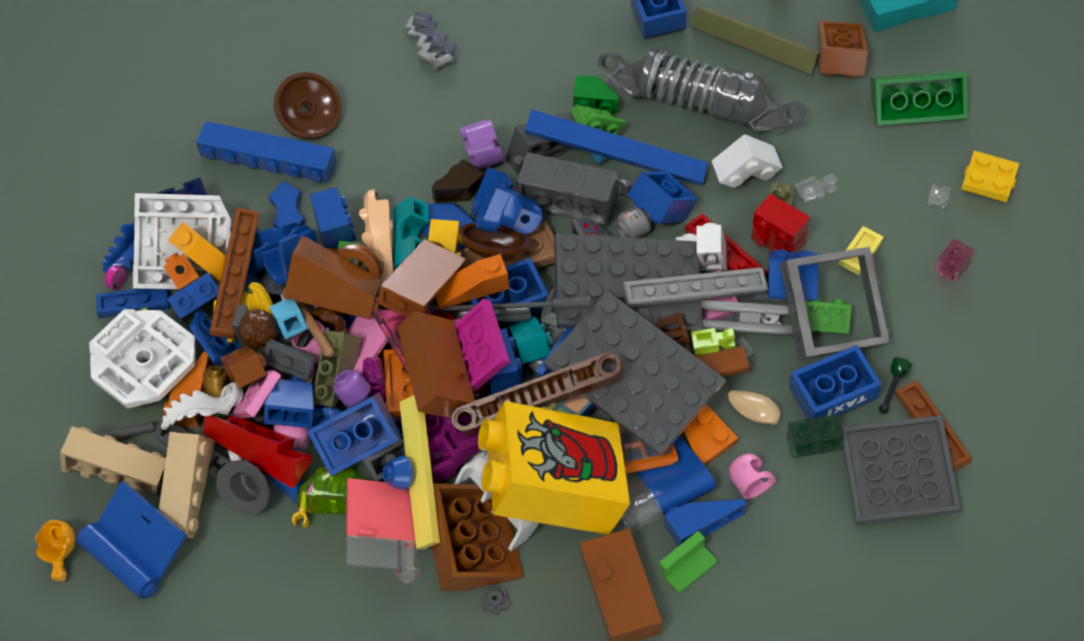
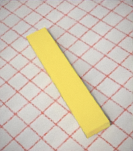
(422, 488)

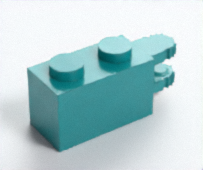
(530, 339)

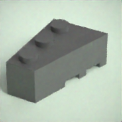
(526, 143)

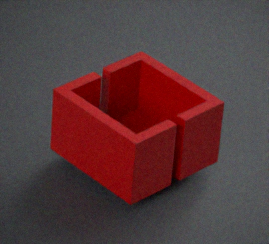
(779, 225)

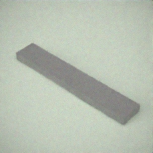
(694, 287)

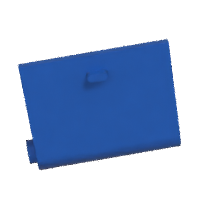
(130, 544)

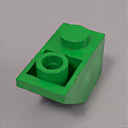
(594, 93)

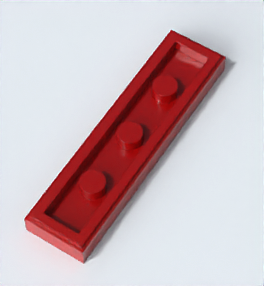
(736, 257)

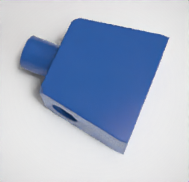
(290, 404)

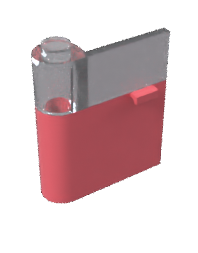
(381, 529)

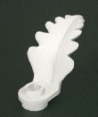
(202, 404)

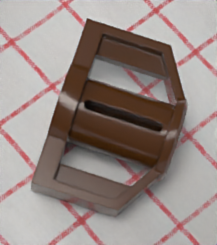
(678, 334)

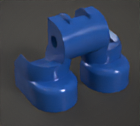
(500, 205)
(274, 249)

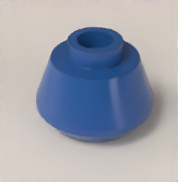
(399, 473)

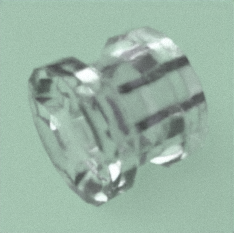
(938, 196)

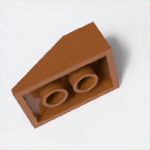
(842, 48)

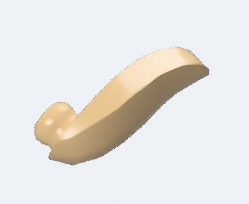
(755, 407)

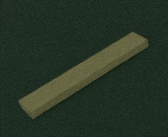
(755, 39)

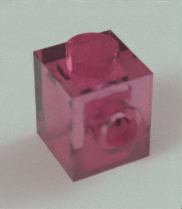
(954, 260)

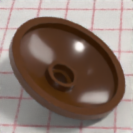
(317, 96)
(504, 241)

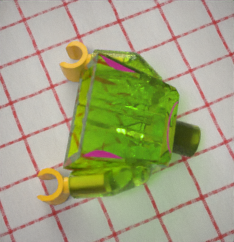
(323, 494)

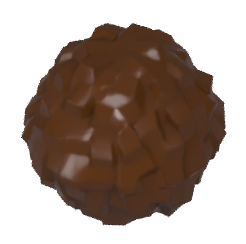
(257, 328)

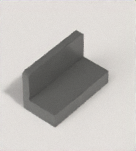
(290, 360)

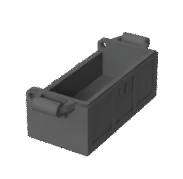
(570, 187)

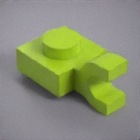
(708, 340)

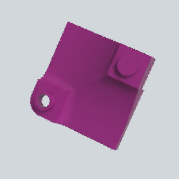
(447, 446)

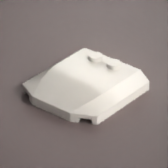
(158, 218)

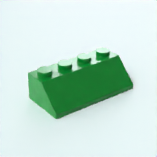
(919, 97)

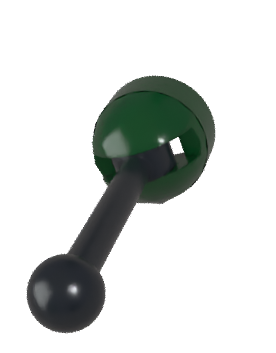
(899, 368)

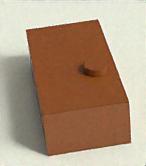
(435, 364)
(620, 587)

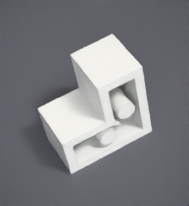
(746, 158)
(710, 247)

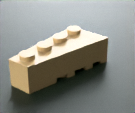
(112, 460)
(185, 479)

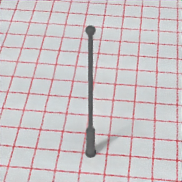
(556, 303)

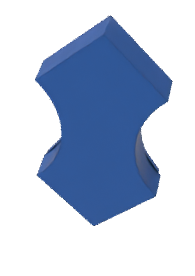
(286, 199)

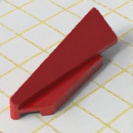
(260, 447)

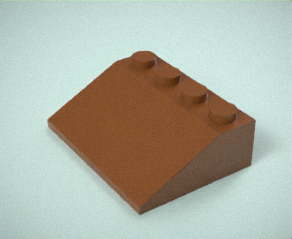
(472, 540)

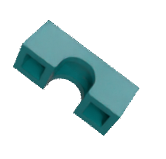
(408, 220)

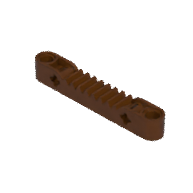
(542, 390)

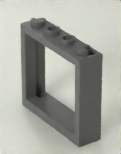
(798, 311)

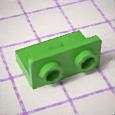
(597, 119)
(829, 317)

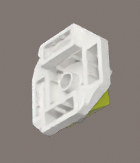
(128, 342)

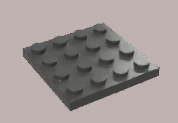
(900, 470)

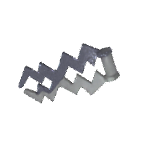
(447, 47)

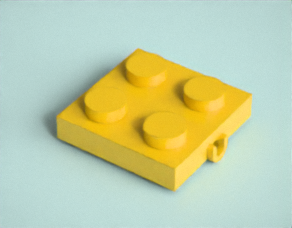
(990, 176)

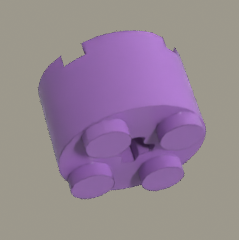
(482, 144)

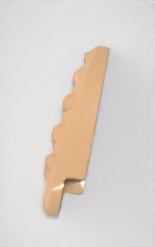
(378, 230)

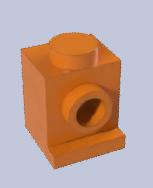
(184, 279)

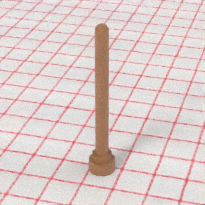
(314, 329)

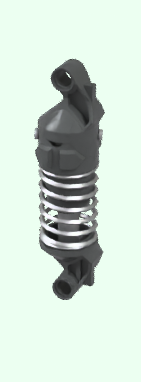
(719, 90)

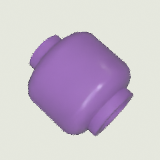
(351, 387)

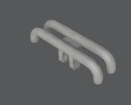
(746, 317)

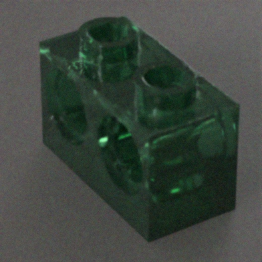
(815, 436)

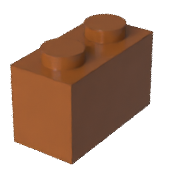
(244, 366)

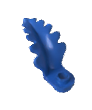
(124, 251)

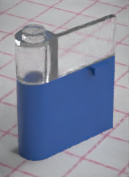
(662, 488)

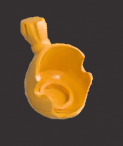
(54, 544)

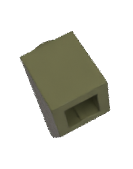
(345, 357)

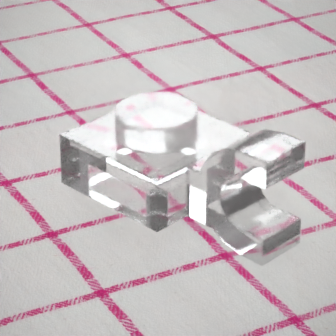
(813, 190)

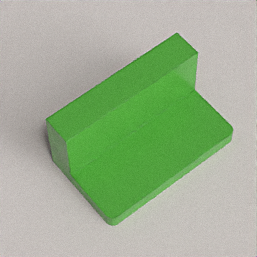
(687, 563)

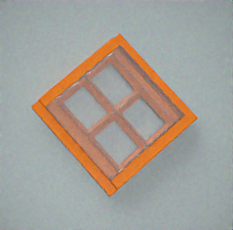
(640, 457)

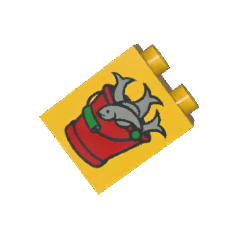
(554, 468)

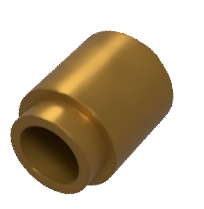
(214, 380)

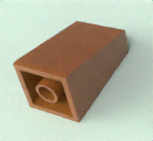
(331, 281)

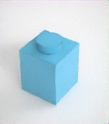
(288, 318)

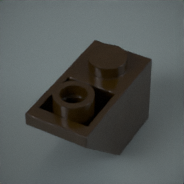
(458, 184)

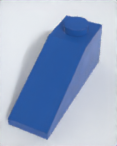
(701, 517)

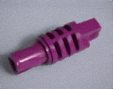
(374, 376)

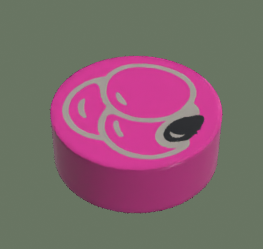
(115, 277)

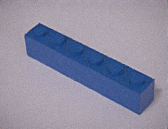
(266, 152)

